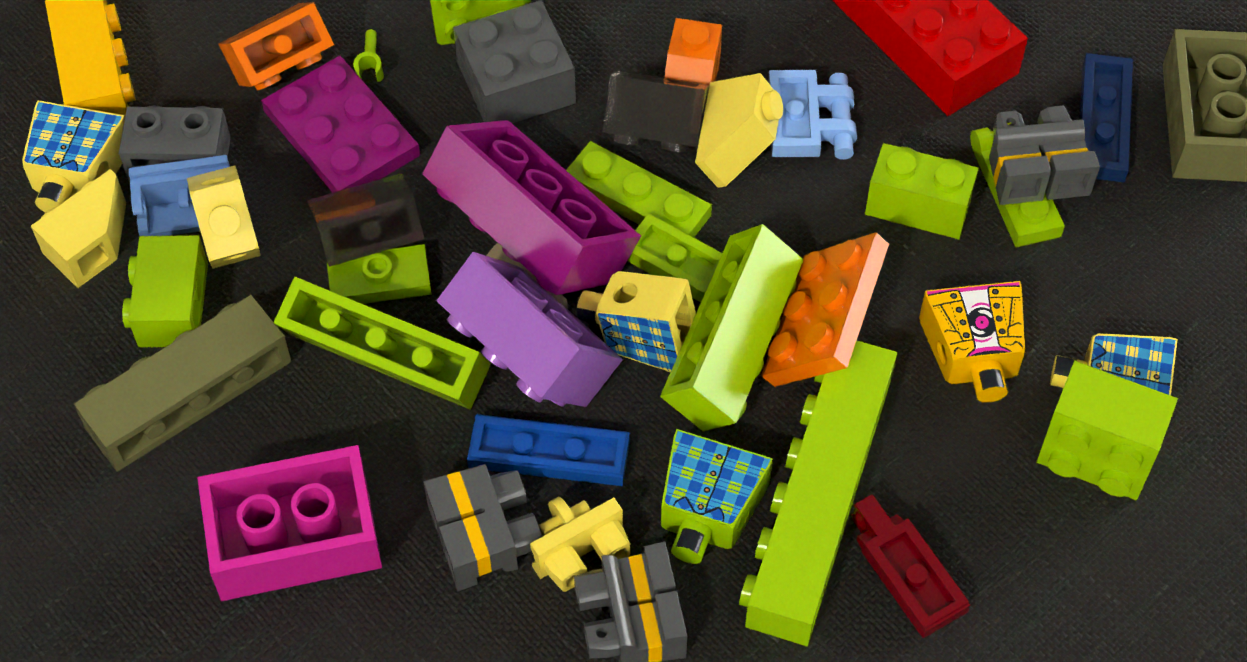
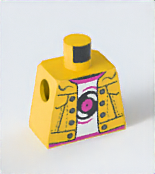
(976, 334)

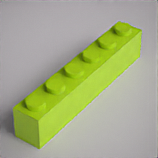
(818, 498)

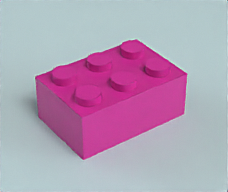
(288, 523)

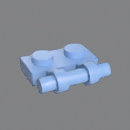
(799, 127)

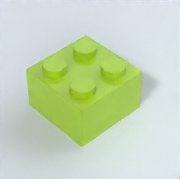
(1106, 431)

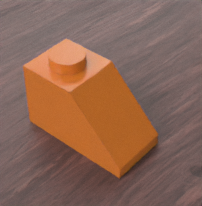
(694, 51)

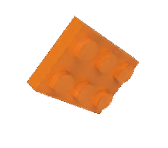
(825, 310)

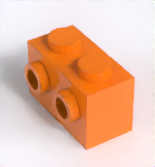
(276, 45)

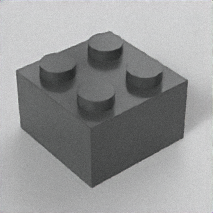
(515, 64)

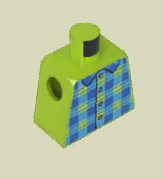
(710, 493)

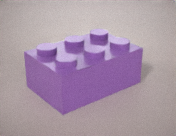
(527, 332)

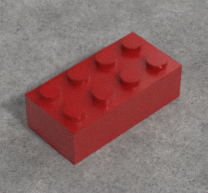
(943, 46)

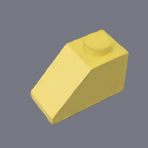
(737, 126)

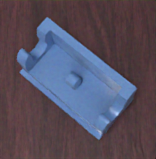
(163, 198)

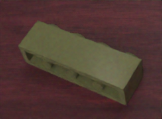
(183, 382)

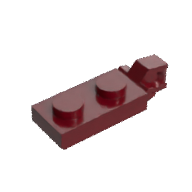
(908, 568)

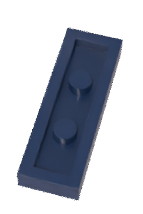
(1107, 112)

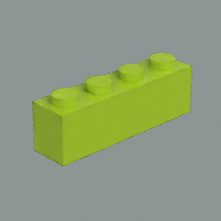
(732, 329)
(382, 342)

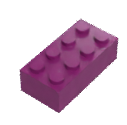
(530, 206)

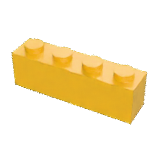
(89, 55)

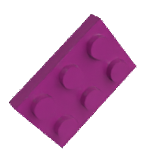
(340, 127)

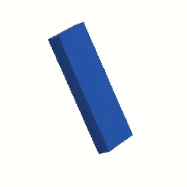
(549, 449)

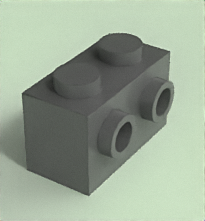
(172, 135)

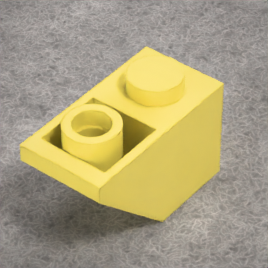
(84, 230)

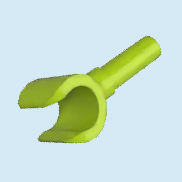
(369, 58)

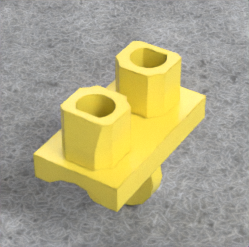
(575, 533)

